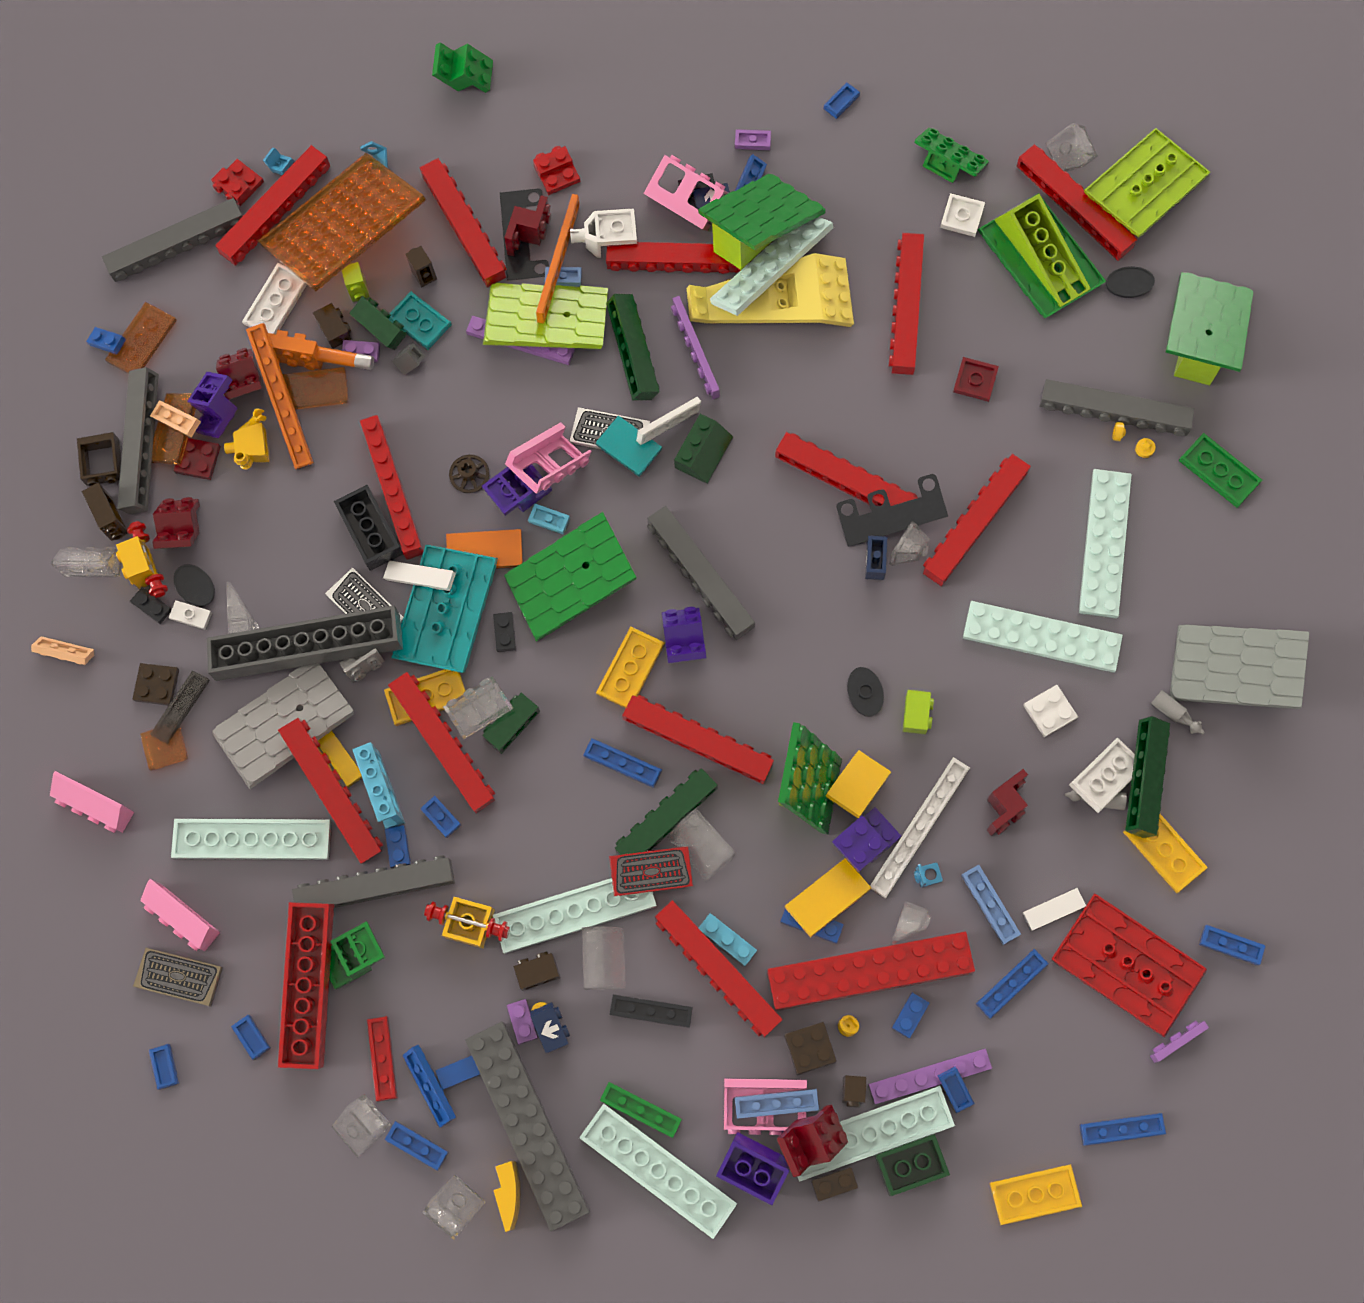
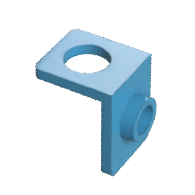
(379, 154)
(920, 877)

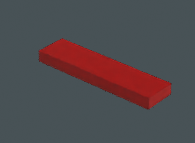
(382, 1058)

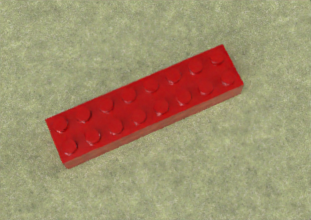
(306, 985)

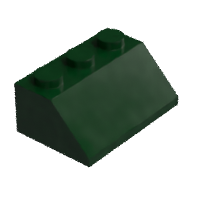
(703, 449)

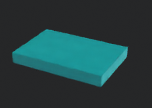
(420, 320)
(621, 444)

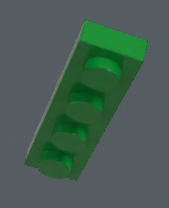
(640, 1109)

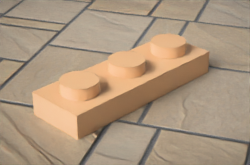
(175, 418)
(62, 650)

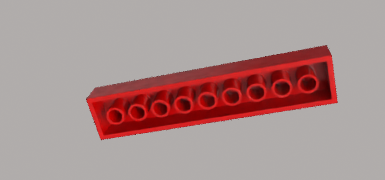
(870, 971)

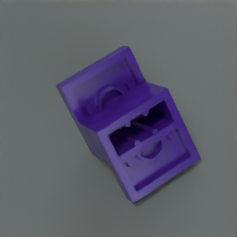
(212, 404)
(511, 492)
(683, 634)
(866, 839)

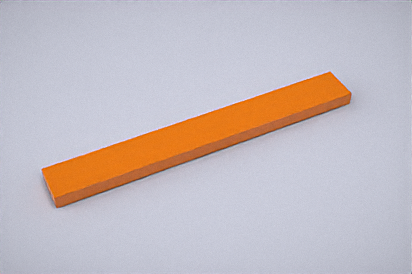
(557, 259)
(279, 396)

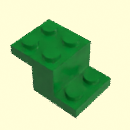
(462, 67)
(353, 955)

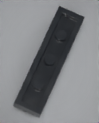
(651, 1011)

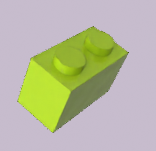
(355, 282)
(917, 712)

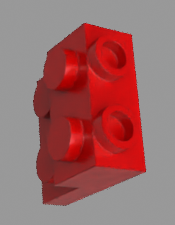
(556, 170)
(237, 182)

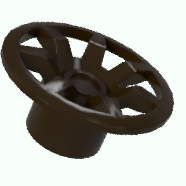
(468, 472)

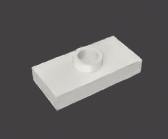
(190, 615)

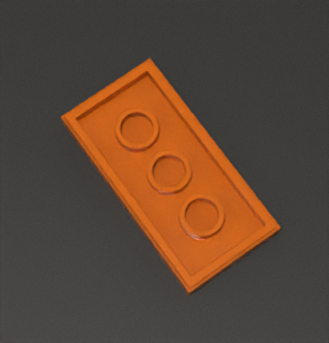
(502, 544)

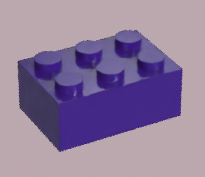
(754, 1168)

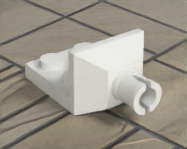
(606, 229)

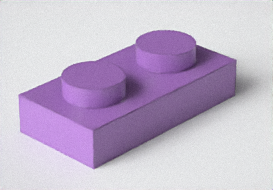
(753, 139)
(362, 347)
(522, 1022)

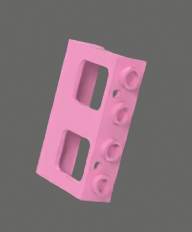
(679, 200)
(537, 452)
(746, 1087)

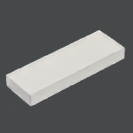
(1054, 909)

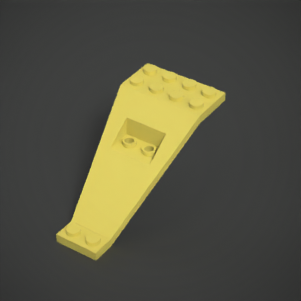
(809, 293)

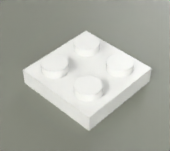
(962, 215)
(1050, 711)

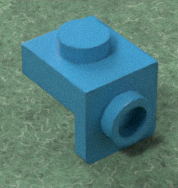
(278, 163)

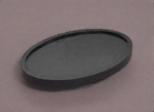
(1130, 282)
(194, 585)
(865, 691)

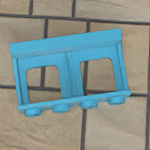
(378, 785)

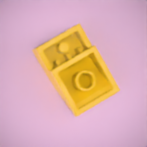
(858, 784)
(509, 1194)

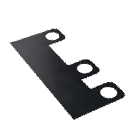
(519, 265)
(891, 519)

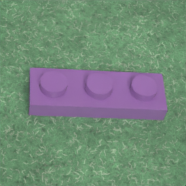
(1178, 1040)

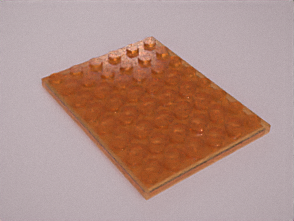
(341, 221)

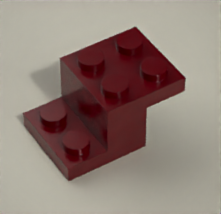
(527, 226)
(242, 370)
(176, 523)
(1008, 803)
(812, 1140)

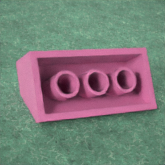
(89, 802)
(178, 915)

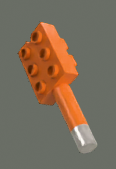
(306, 353)

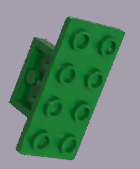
(948, 157)

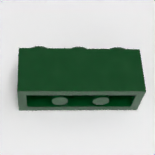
(379, 322)
(511, 724)

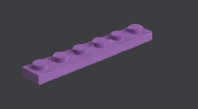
(697, 353)
(562, 355)
(927, 1076)

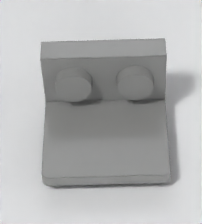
(358, 667)

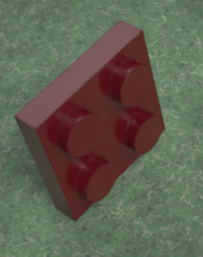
(975, 379)
(198, 459)

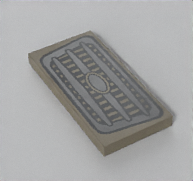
(178, 977)

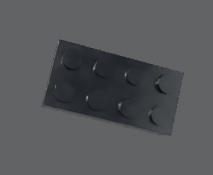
(368, 527)

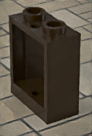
(97, 442)
(105, 512)

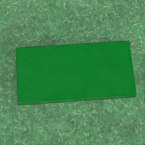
(1220, 470)

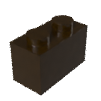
(421, 266)
(332, 325)
(536, 971)
(854, 1090)
(834, 1184)

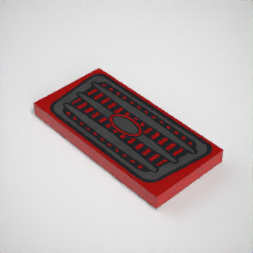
(650, 871)

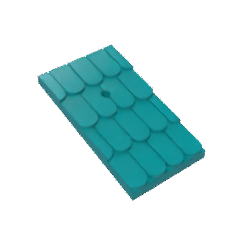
(443, 623)

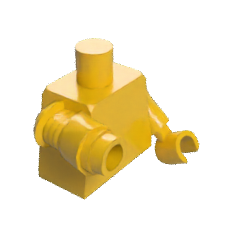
(250, 442)

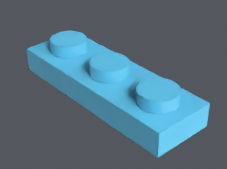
(727, 939)

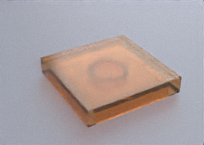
(161, 754)

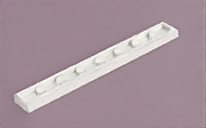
(919, 827)

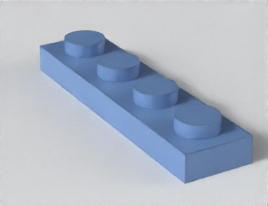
(991, 904)
(776, 1103)

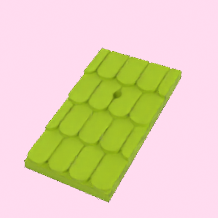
(1139, 192)
(572, 320)

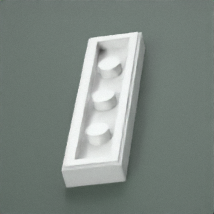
(668, 421)
(419, 575)

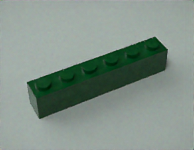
(632, 347)
(1148, 777)
(668, 814)

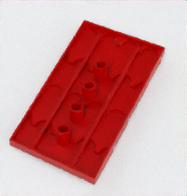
(1116, 953)

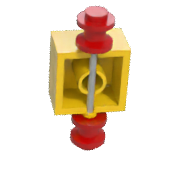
(139, 562)
(467, 922)

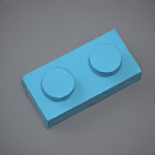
(549, 519)

